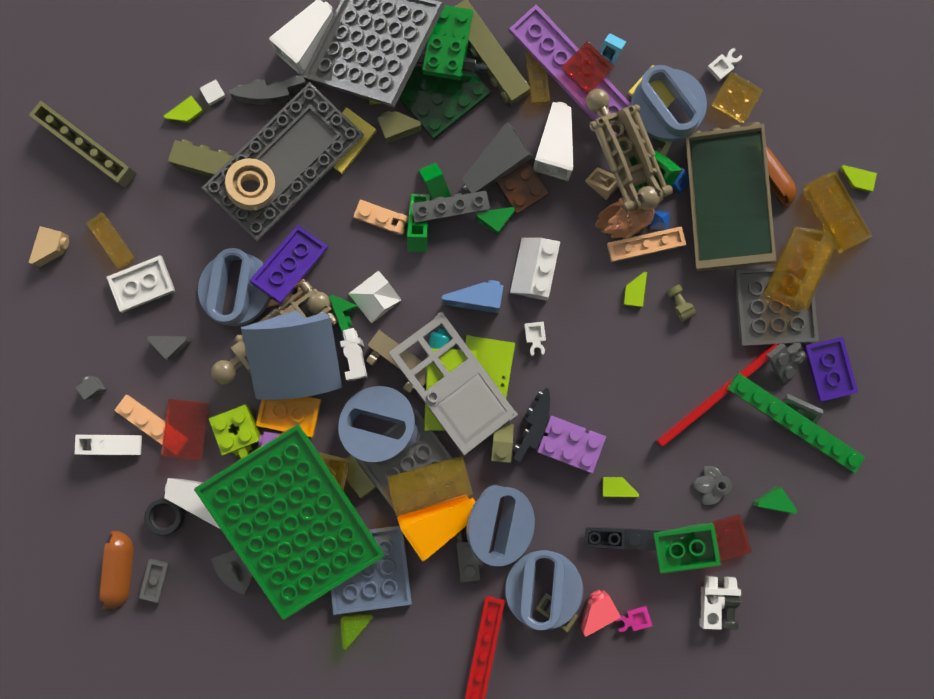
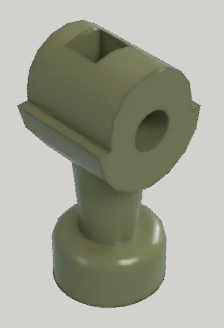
(683, 310)

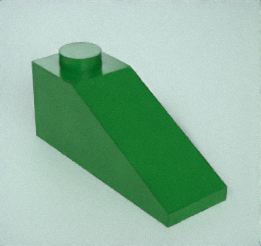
(417, 232)

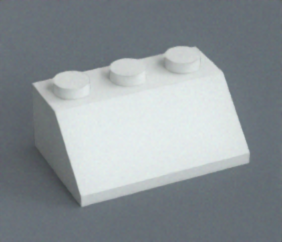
(535, 268)

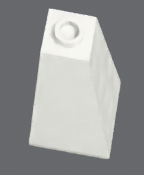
(302, 35)
(556, 147)
(182, 494)

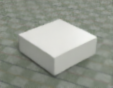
(212, 92)

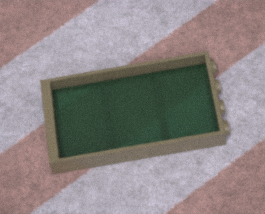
(730, 197)

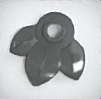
(709, 485)

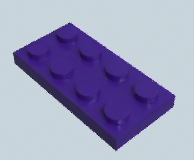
(289, 264)

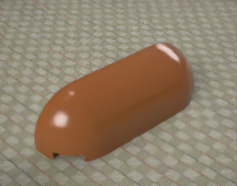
(780, 181)
(116, 571)

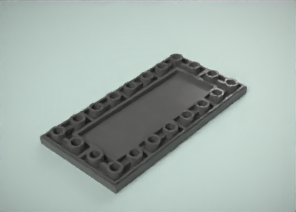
(298, 148)

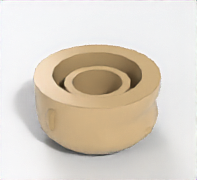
(250, 170)

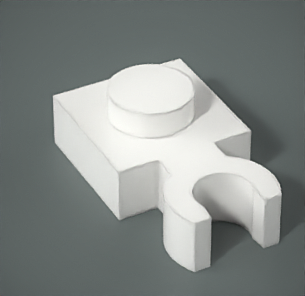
(723, 65)
(535, 334)

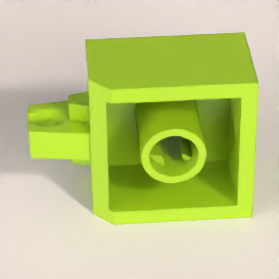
(232, 442)

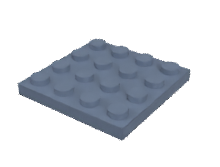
(381, 583)

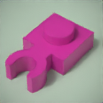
(638, 619)

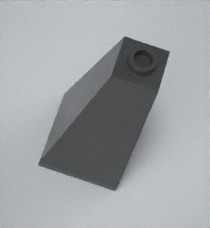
(500, 158)

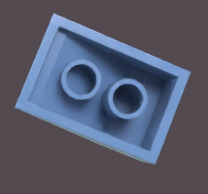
(477, 297)

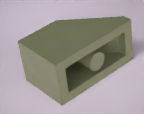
(397, 126)
(502, 443)

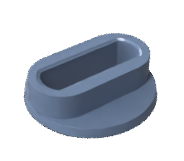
(655, 115)
(212, 287)
(383, 404)
(514, 527)
(566, 591)

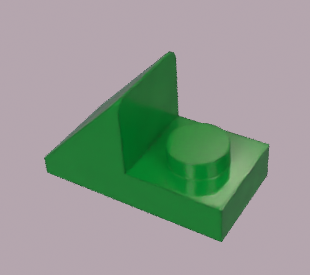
(340, 308)

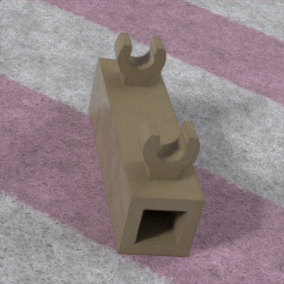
(382, 345)

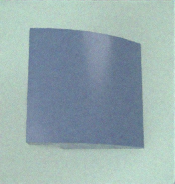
(292, 356)

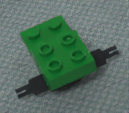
(448, 46)

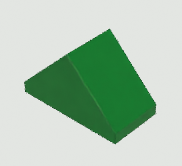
(435, 181)
(495, 219)
(776, 500)

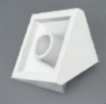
(375, 297)

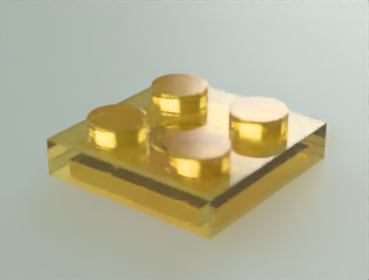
(737, 97)

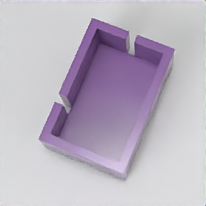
(571, 444)

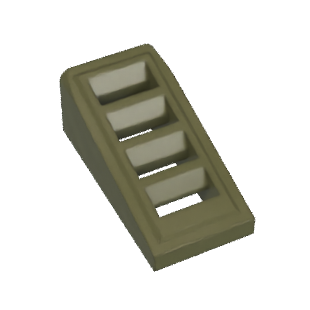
(542, 604)

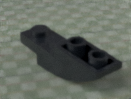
(538, 418)
(620, 538)

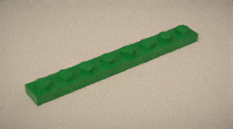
(795, 423)

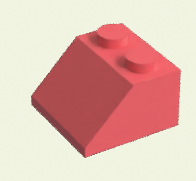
(598, 612)

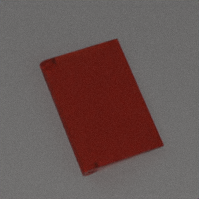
(184, 429)

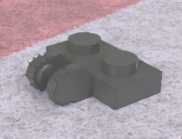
(784, 360)

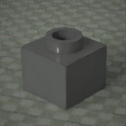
(90, 388)

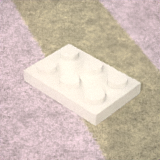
(140, 284)

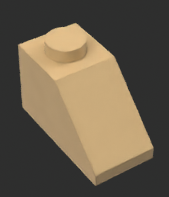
(48, 246)

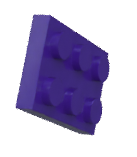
(830, 369)

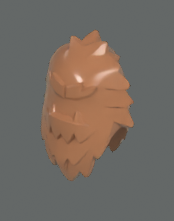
(621, 223)

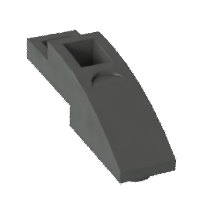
(261, 93)

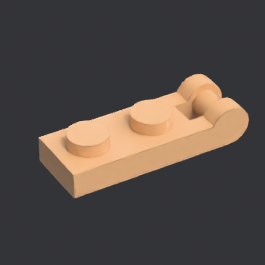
(380, 217)

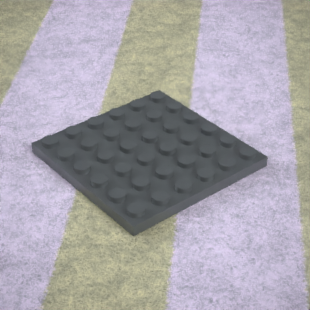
(373, 47)

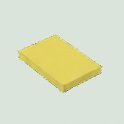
(368, 132)

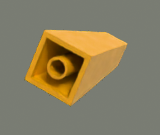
(435, 525)

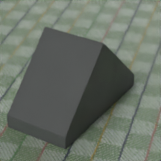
(169, 346)

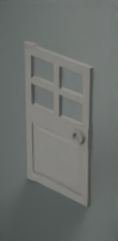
(464, 399)

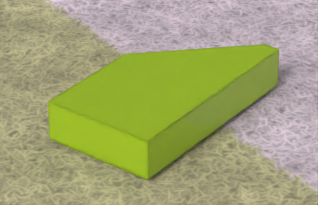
(185, 111)
(859, 178)
(635, 291)
(617, 487)

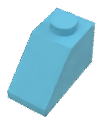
(612, 48)

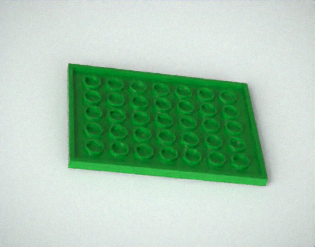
(289, 521)

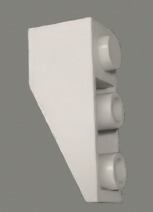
(108, 444)

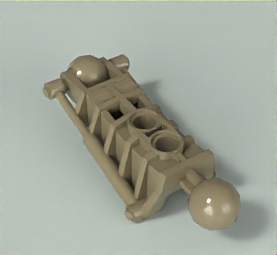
(635, 140)
(317, 302)

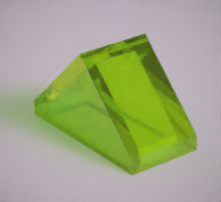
(352, 626)

